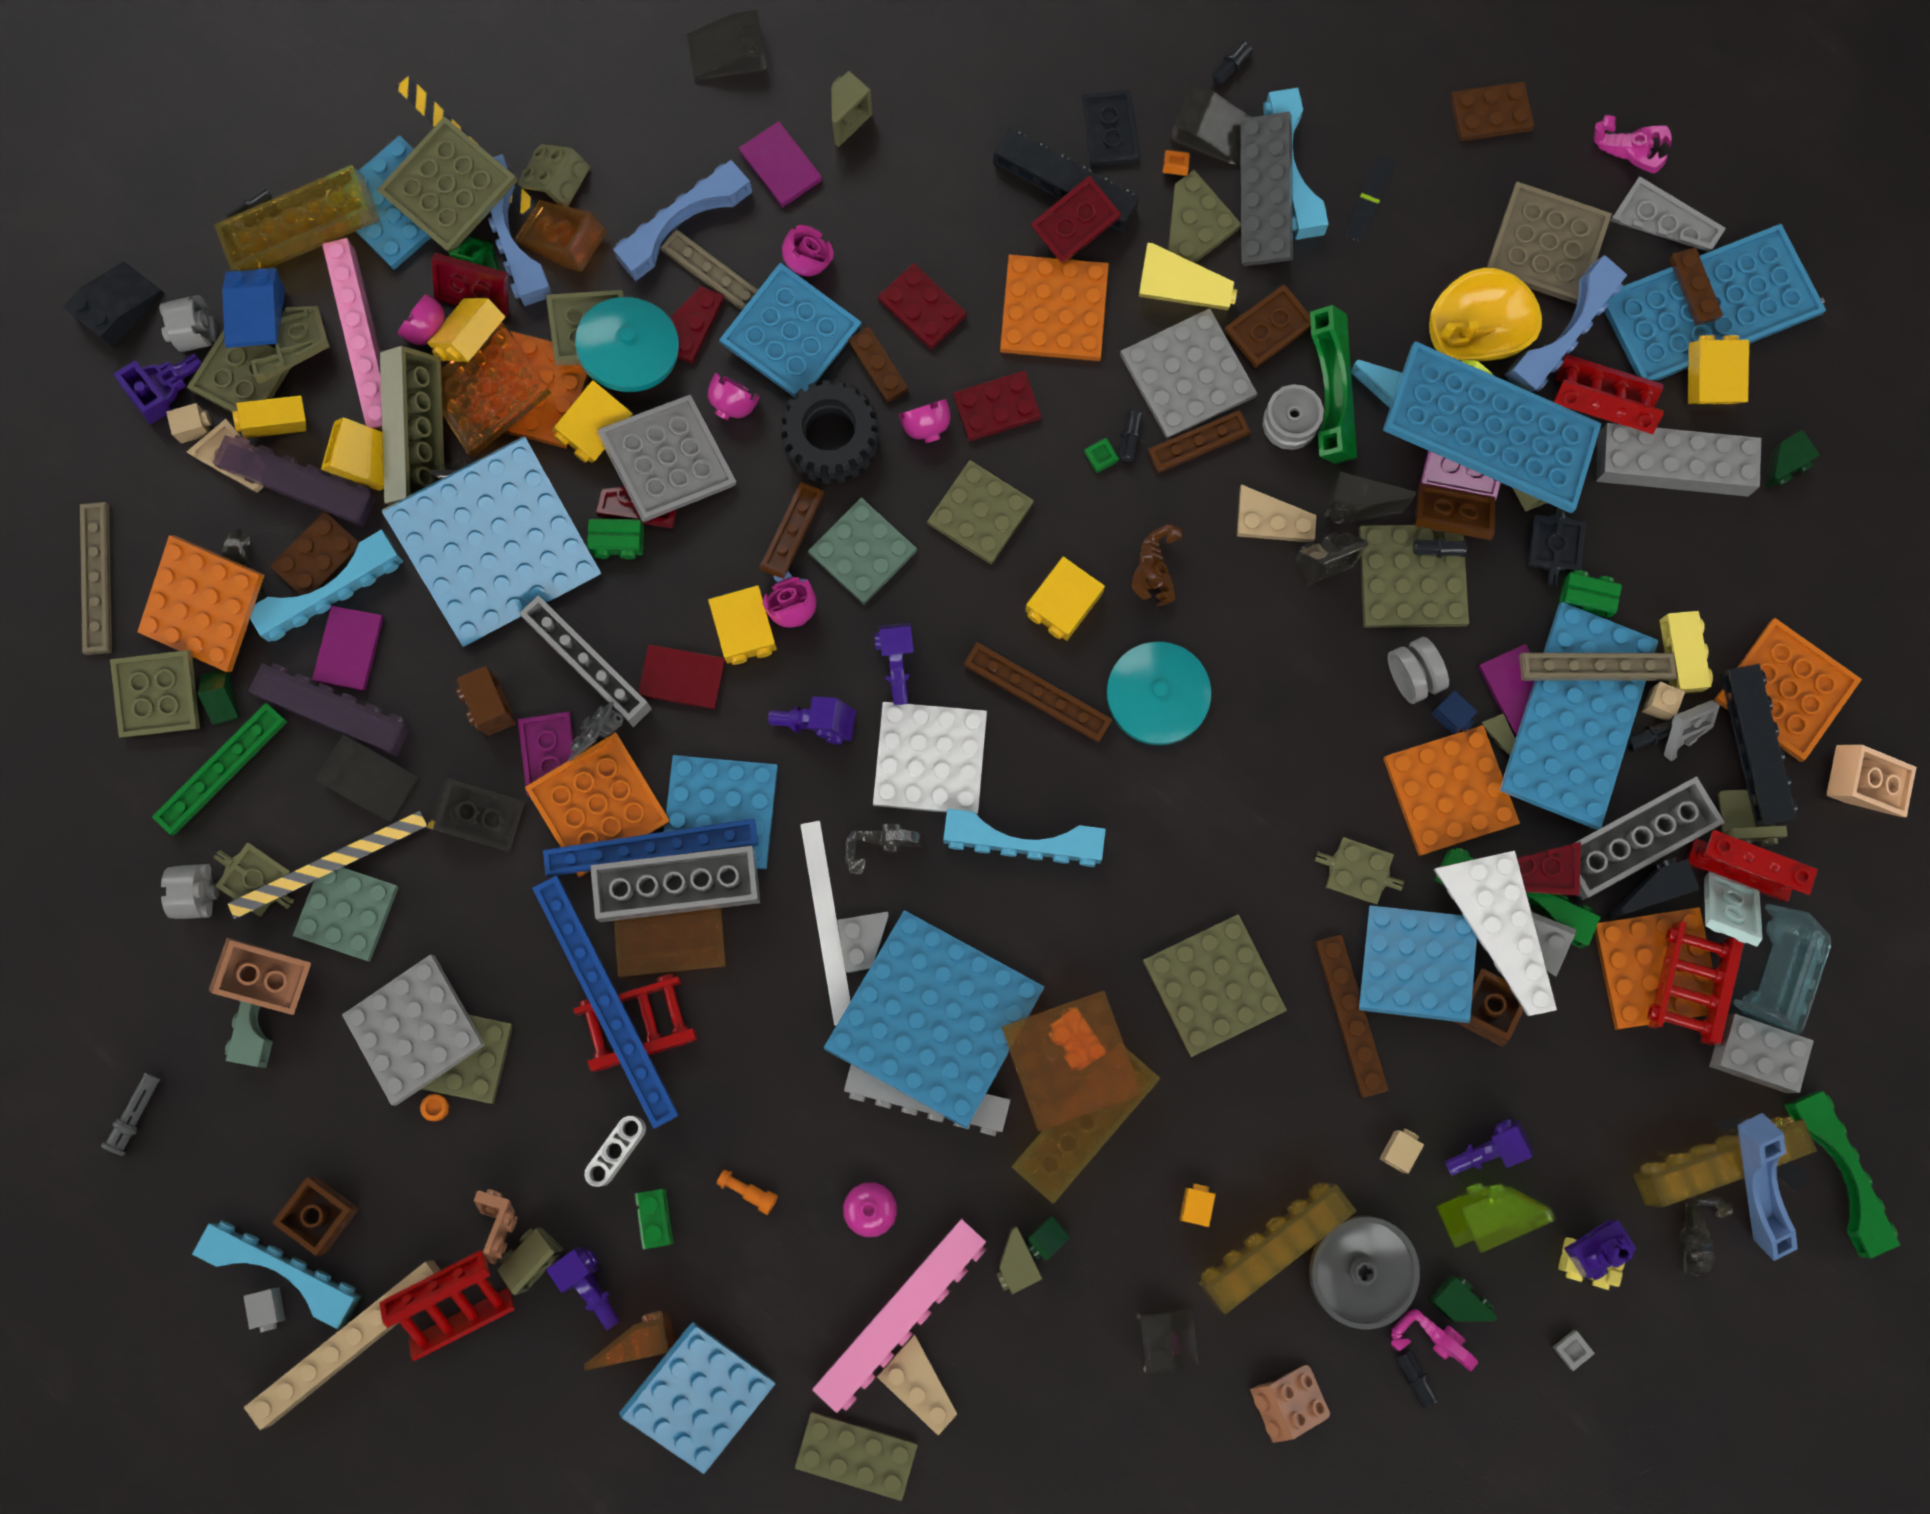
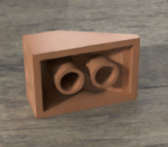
(259, 976)

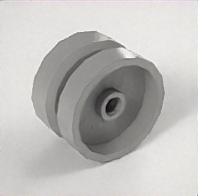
(1292, 417)
(1418, 670)

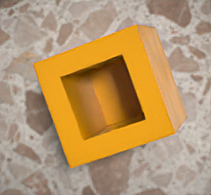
(1197, 1205)

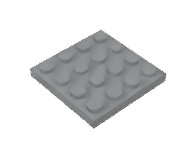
(1188, 374)
(666, 458)
(413, 1030)

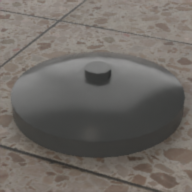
(1364, 1272)

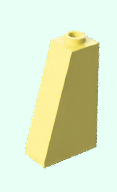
(1182, 281)

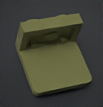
(556, 172)
(1739, 819)

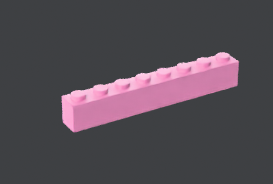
(357, 327)
(899, 1315)

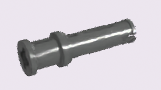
(121, 1125)

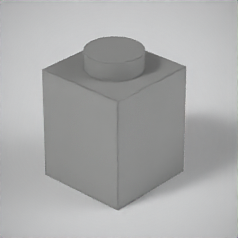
(264, 1309)

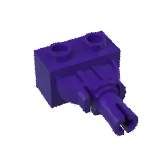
(155, 386)
(895, 641)
(826, 717)
(1507, 1141)
(1600, 1249)
(577, 1272)

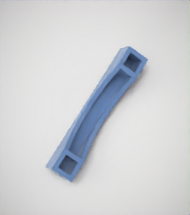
(721, 189)
(528, 275)
(1595, 288)
(1761, 1149)

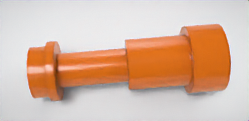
(751, 1193)

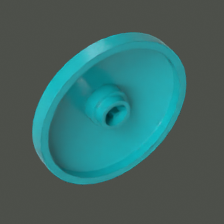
(626, 344)
(1158, 693)

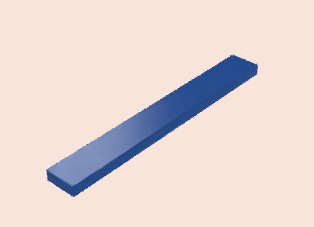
(676, 842)

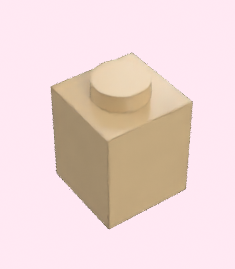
(189, 422)
(1663, 701)
(1402, 1150)

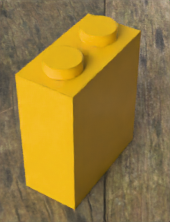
(465, 330)
(1718, 370)
(585, 416)
(270, 417)
(355, 453)
(1064, 599)
(742, 625)

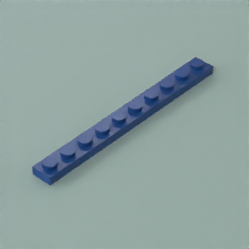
(606, 1002)

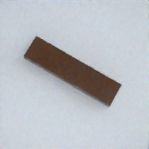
(1198, 441)
(792, 530)

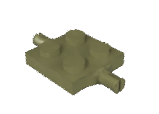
(1359, 871)
(249, 872)

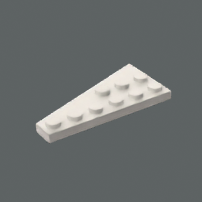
(1499, 914)

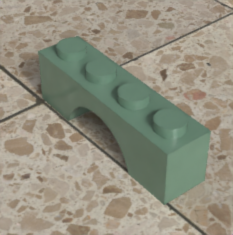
(248, 1042)

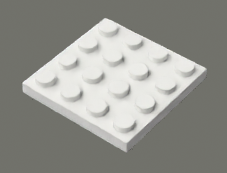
(929, 758)

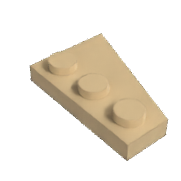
(208, 446)
(1272, 519)
(917, 1385)

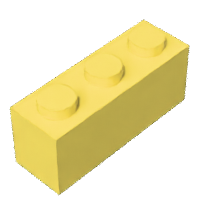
(1684, 637)

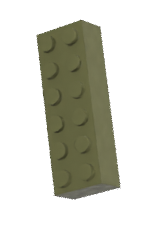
(410, 420)

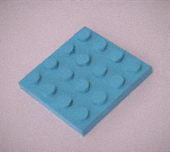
(395, 234)
(790, 331)
(722, 792)
(1418, 964)
(697, 1398)

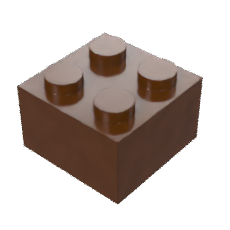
(485, 701)
(1493, 1008)
(315, 1215)

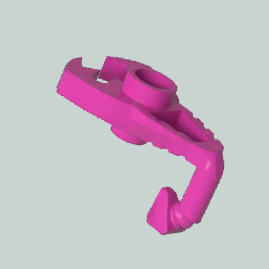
(1633, 145)
(1447, 1341)

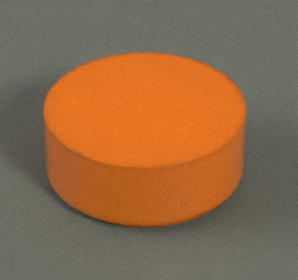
(434, 1107)

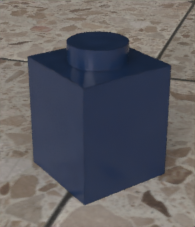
(1455, 713)

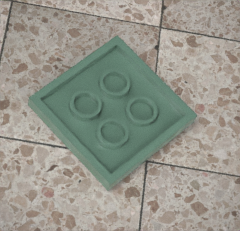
(862, 551)
(346, 912)

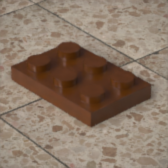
(1491, 111)
(1269, 326)
(1455, 511)
(316, 555)

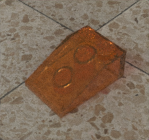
(561, 234)
(644, 1339)

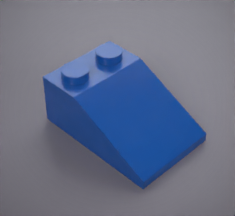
(252, 307)

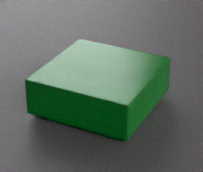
(1101, 455)

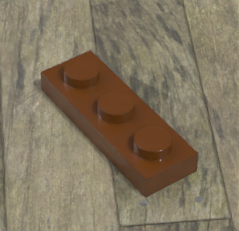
(1695, 286)
(878, 365)

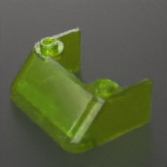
(1492, 1215)

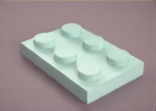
(1732, 909)

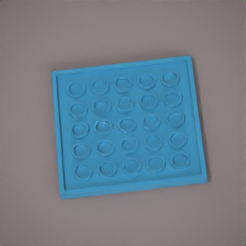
(491, 540)
(933, 1018)

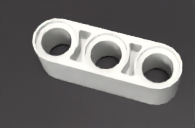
(603, 1156)

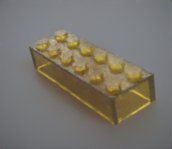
(298, 221)
(1065, 1149)
(1712, 1165)
(1276, 1247)

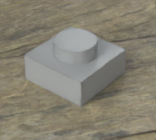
(1573, 1350)

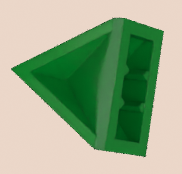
(476, 252)

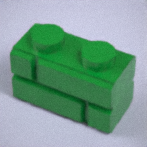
(615, 537)
(1591, 594)
(654, 1219)

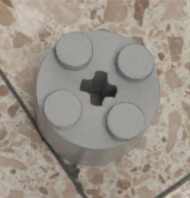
(188, 323)
(188, 891)

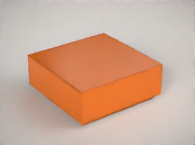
(1176, 162)

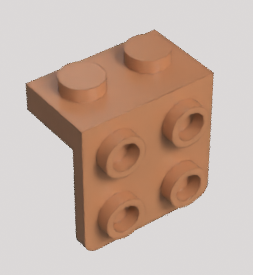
(495, 1206)
(1290, 1404)

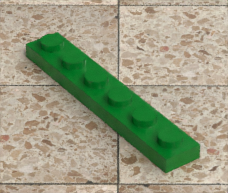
(219, 769)

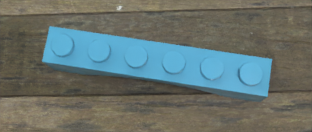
(1308, 209)
(371, 559)
(1079, 844)
(325, 1298)

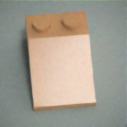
(1871, 780)

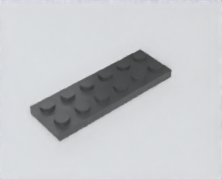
(1266, 189)

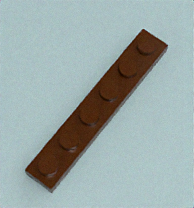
(1037, 692)
(1351, 1020)

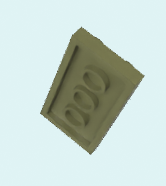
(856, 1456)

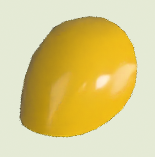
(1485, 316)

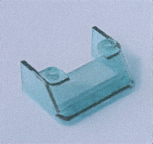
(1791, 971)

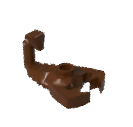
(1152, 568)

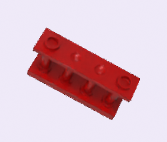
(1609, 394)
(1751, 866)
(1722, 977)
(654, 1042)
(438, 1287)

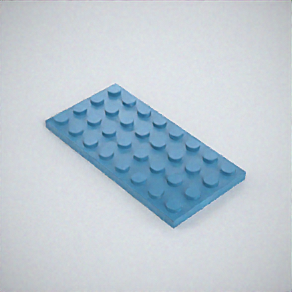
(1755, 284)
(1492, 427)
(1576, 729)

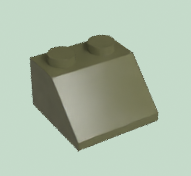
(849, 106)
(529, 1261)
(1017, 1264)

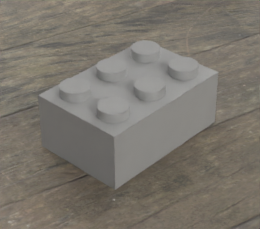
(1762, 1054)

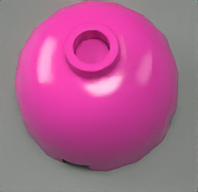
(806, 251)
(423, 321)
(730, 398)
(926, 421)
(790, 602)
(870, 1209)

